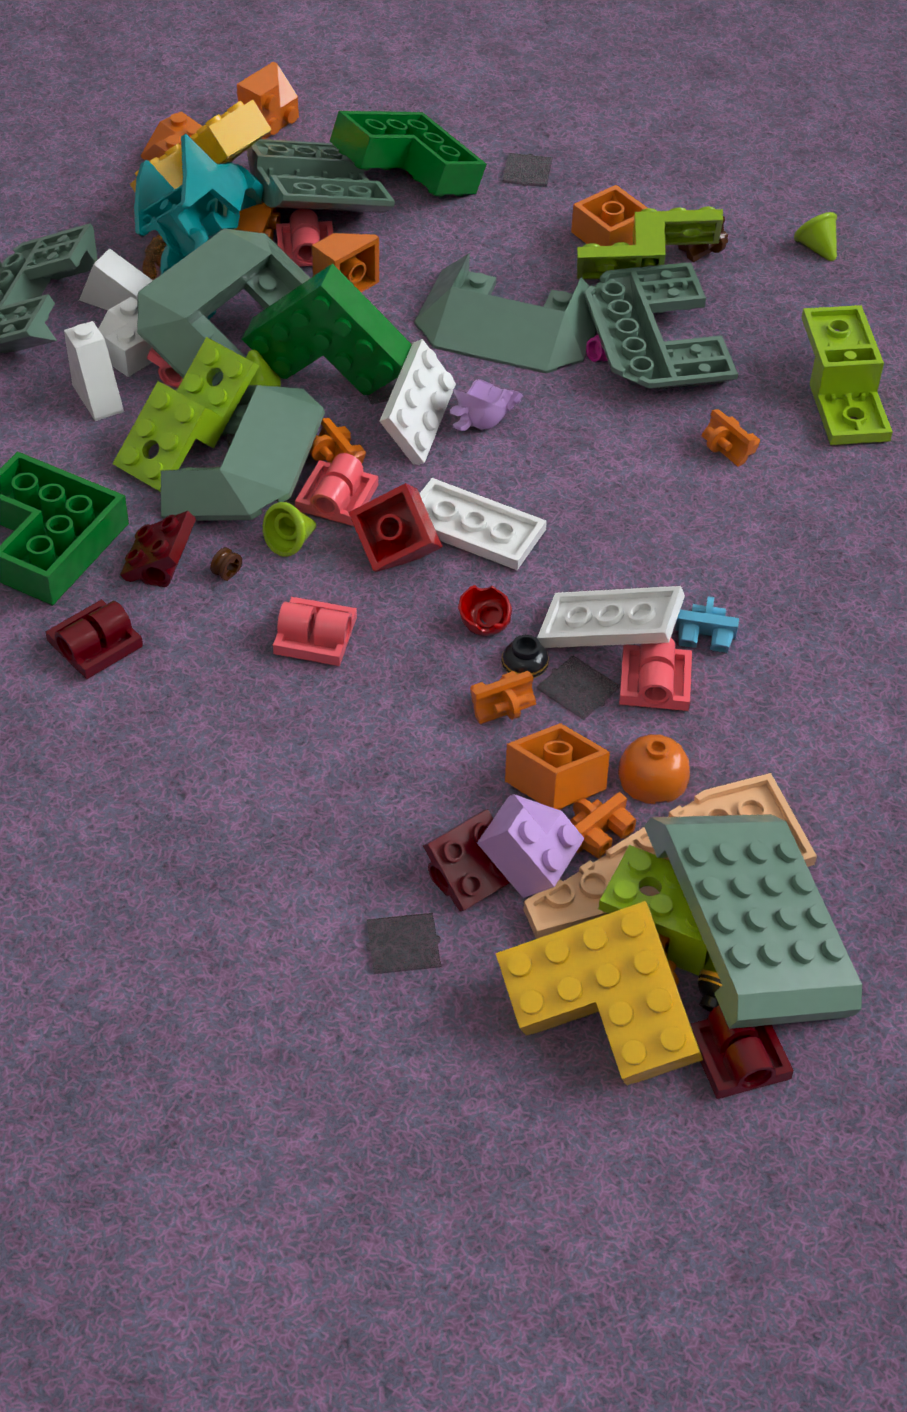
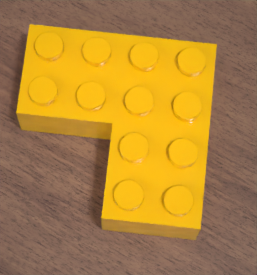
(220, 138)
(610, 969)

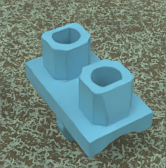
(706, 621)

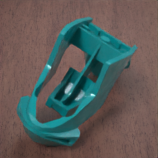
(196, 209)

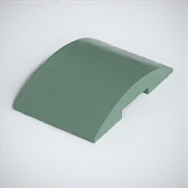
(314, 178)

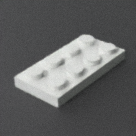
(418, 402)
(481, 524)
(611, 617)

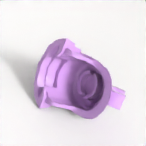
(483, 405)

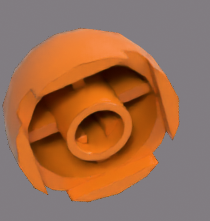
(654, 769)

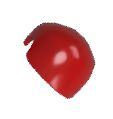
(485, 605)

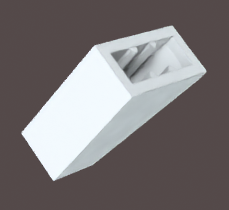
(112, 281)
(92, 371)

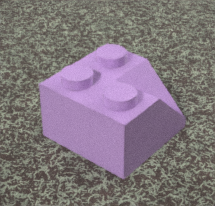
(530, 844)

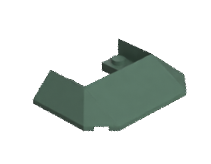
(26, 277)
(179, 300)
(471, 322)
(630, 337)
(262, 464)

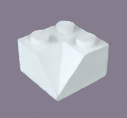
(125, 346)

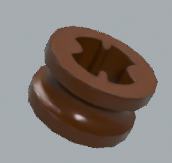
(226, 563)

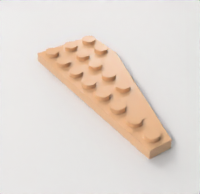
(579, 895)

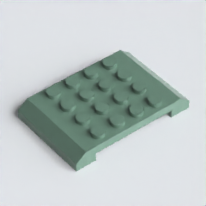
(759, 919)

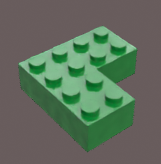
(408, 143)
(331, 321)
(57, 526)

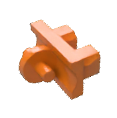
(729, 438)
(334, 441)
(503, 697)
(596, 818)

